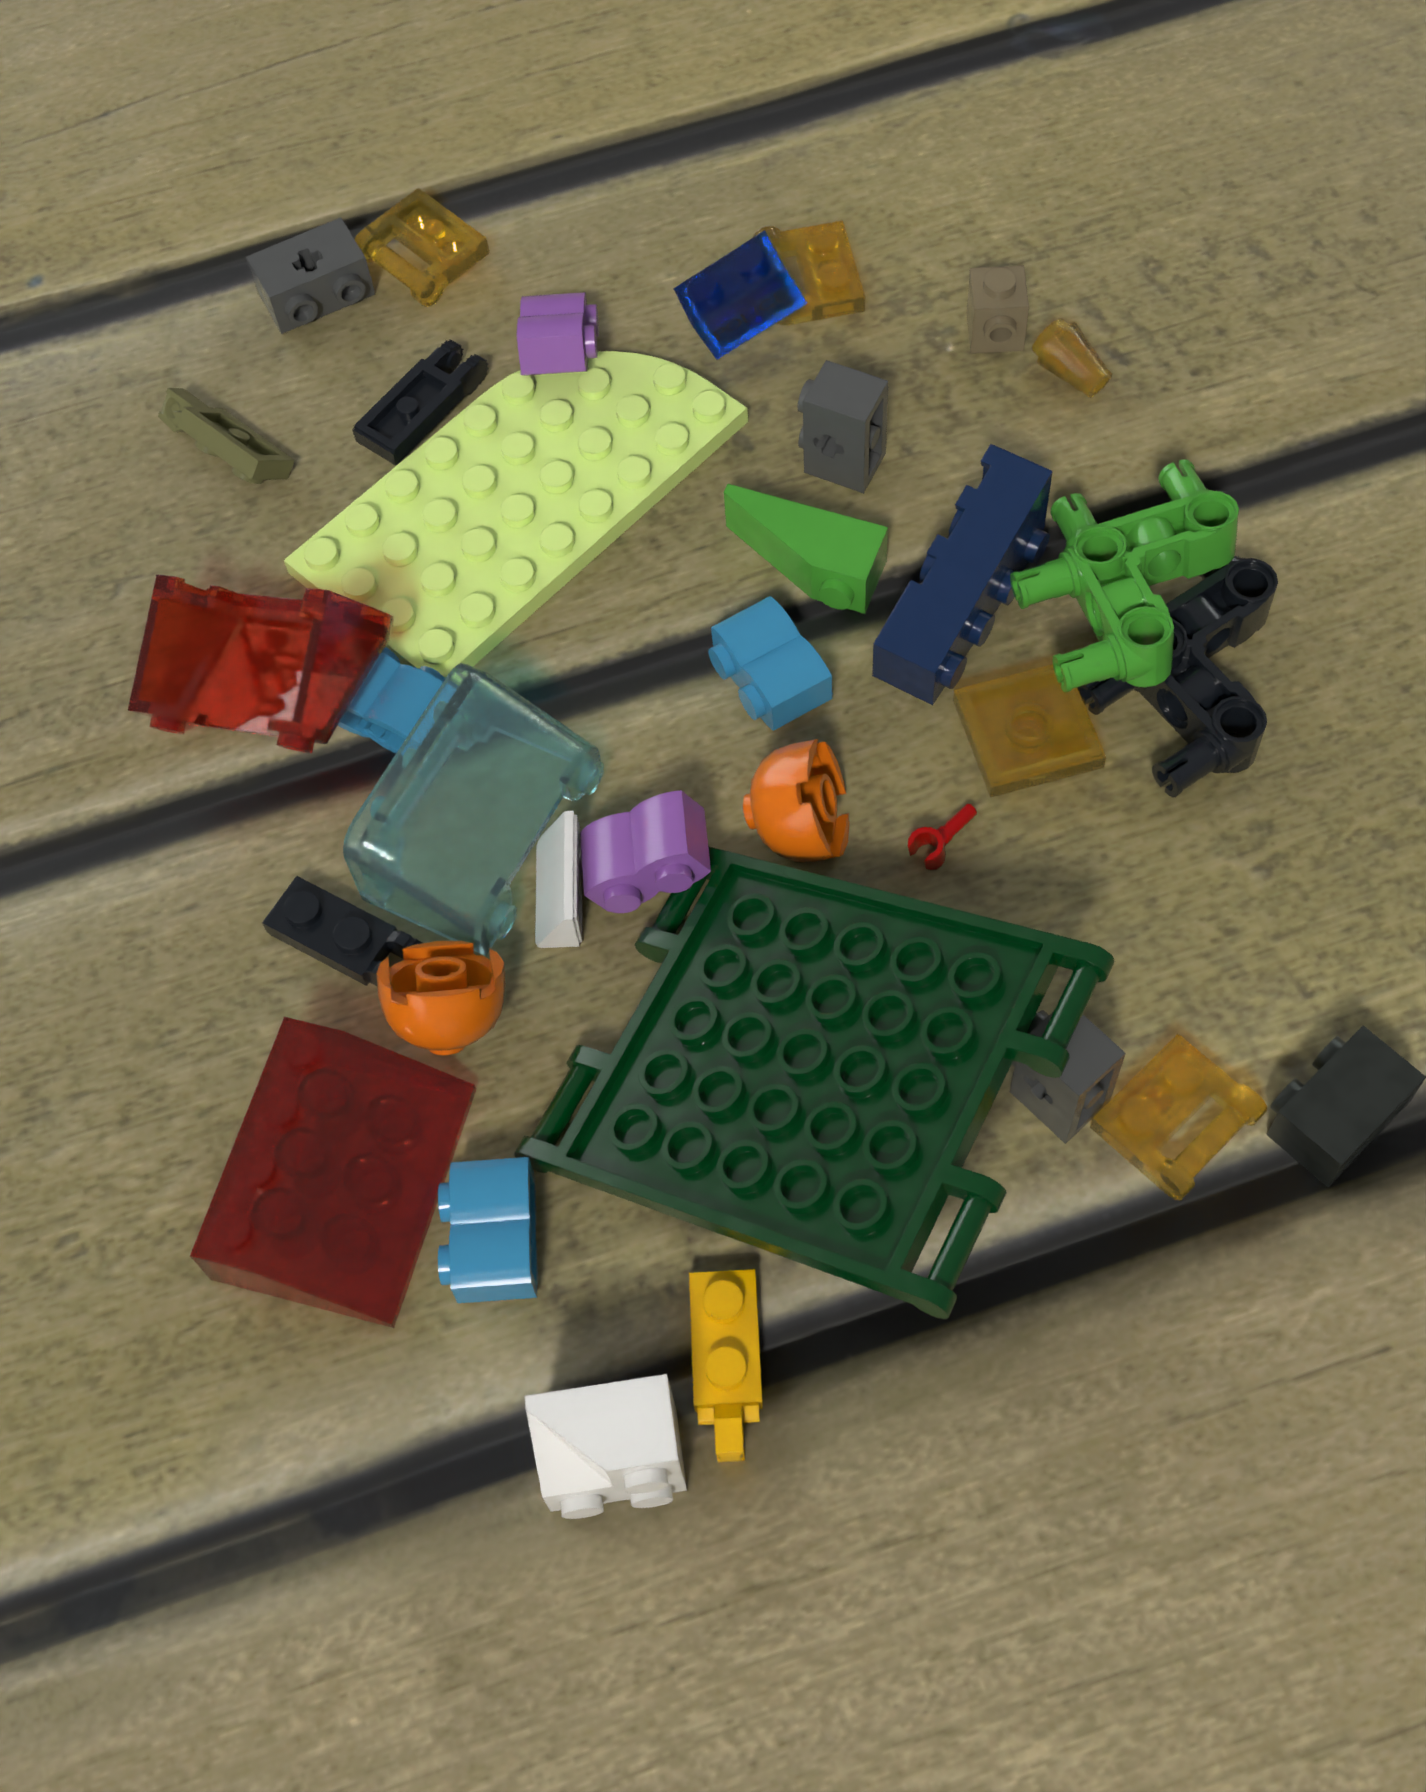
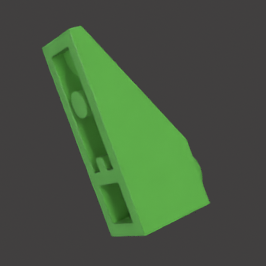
(816, 549)

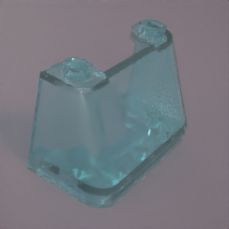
(466, 808)

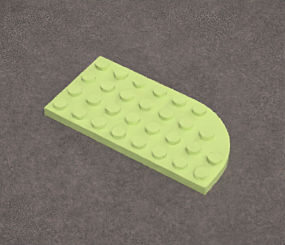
(515, 500)

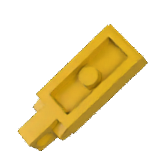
(726, 1356)

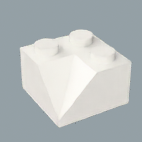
(607, 1445)

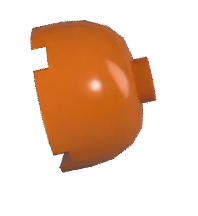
(796, 803)
(442, 995)

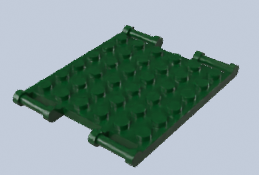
(817, 1070)

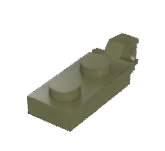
(225, 437)

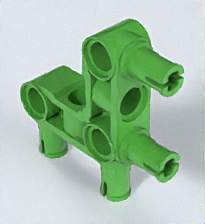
(1115, 564)

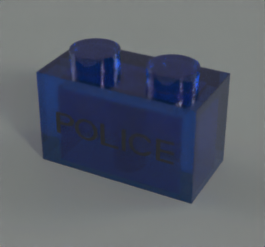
(740, 295)

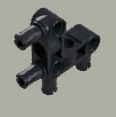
(1196, 694)

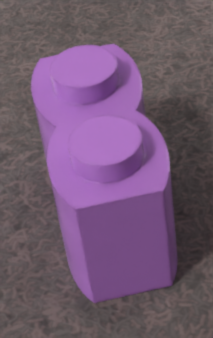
(556, 333)
(645, 852)

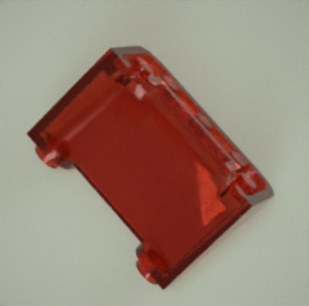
(254, 661)

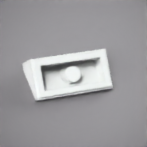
(559, 884)

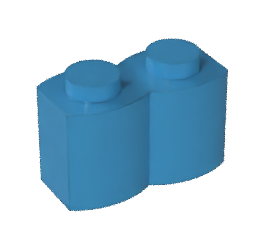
(770, 664)
(391, 701)
(490, 1230)

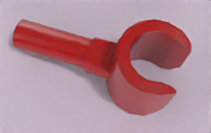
(939, 837)

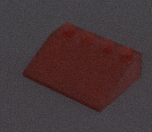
(334, 1174)

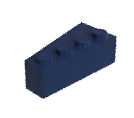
(965, 577)

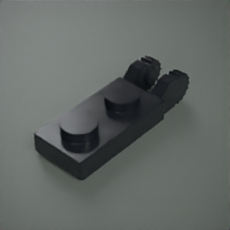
(419, 402)
(334, 931)

